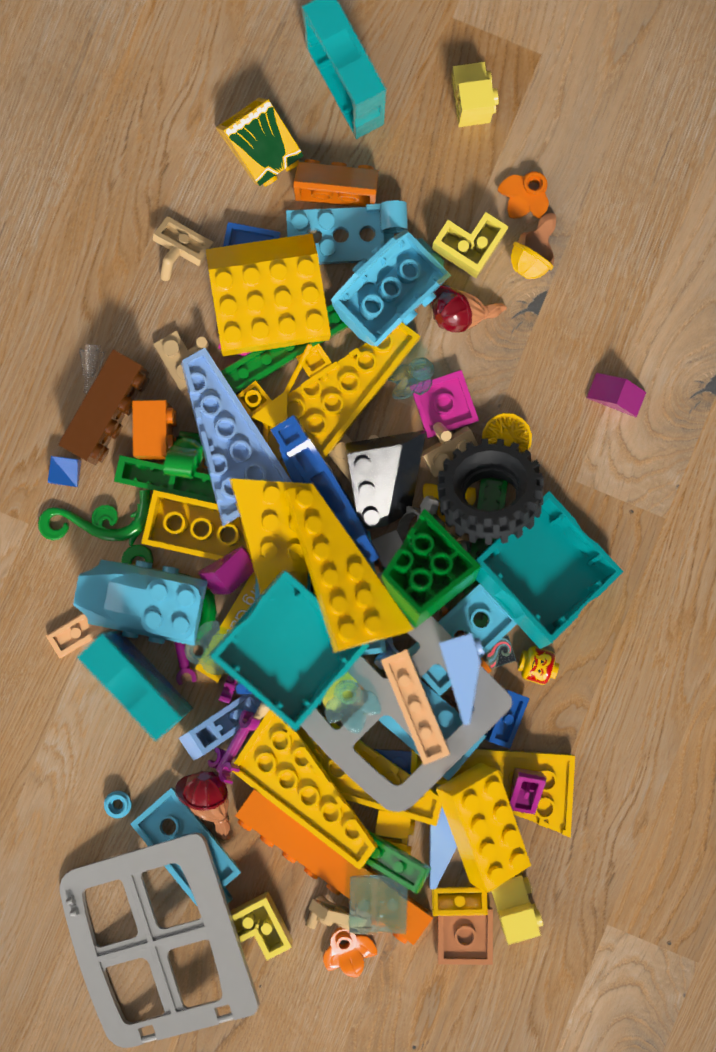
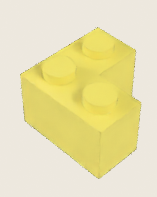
(473, 94)
(470, 250)
(516, 914)
(262, 919)

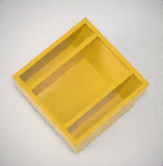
(268, 294)

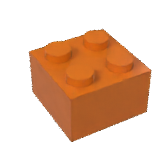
(153, 429)

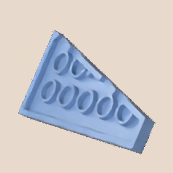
(227, 434)

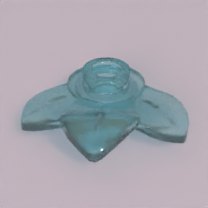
(412, 378)
(208, 638)
(351, 710)

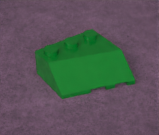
(428, 570)

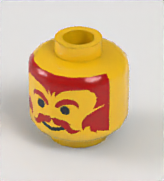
(538, 665)

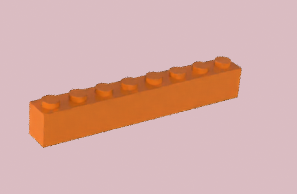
(317, 857)

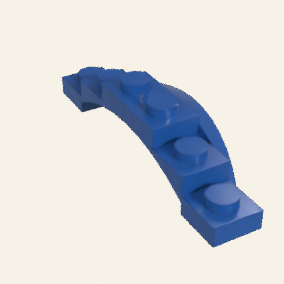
(308, 466)

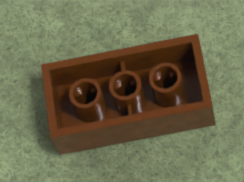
(105, 408)

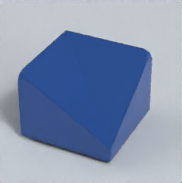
(64, 471)

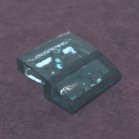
(377, 905)

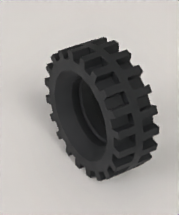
(490, 462)

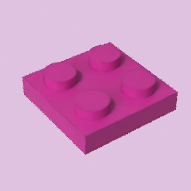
(447, 403)

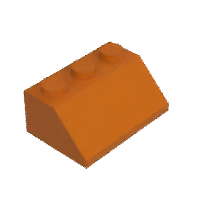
(335, 183)

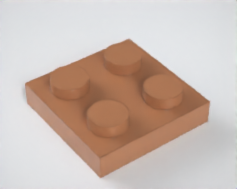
(466, 939)

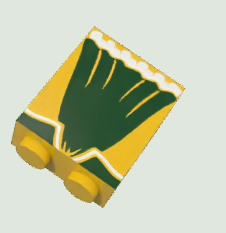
(260, 141)

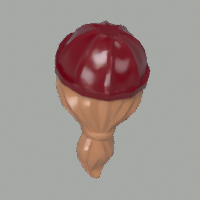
(460, 310)
(206, 799)

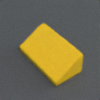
(459, 901)

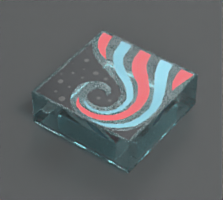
(501, 653)

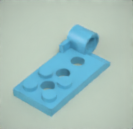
(382, 218)
(461, 618)
(150, 829)

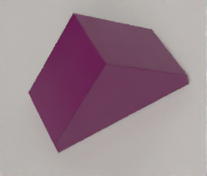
(616, 393)
(228, 572)
(526, 790)

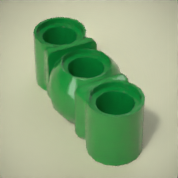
(184, 455)

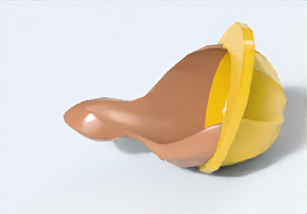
(532, 252)

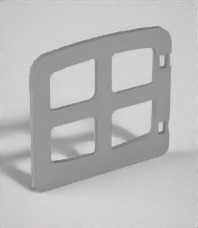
(490, 705)
(155, 942)

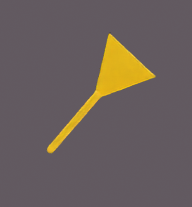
(277, 410)

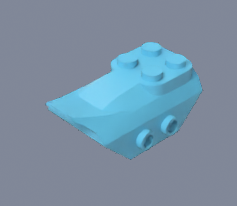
(389, 287)
(142, 600)

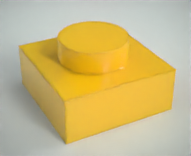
(315, 362)

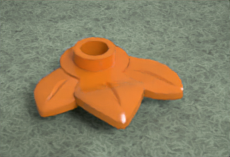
(522, 197)
(349, 955)

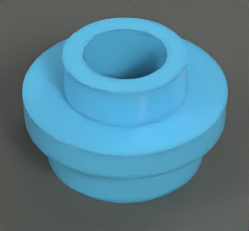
(109, 804)

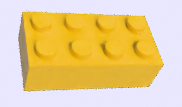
(190, 527)
(483, 827)

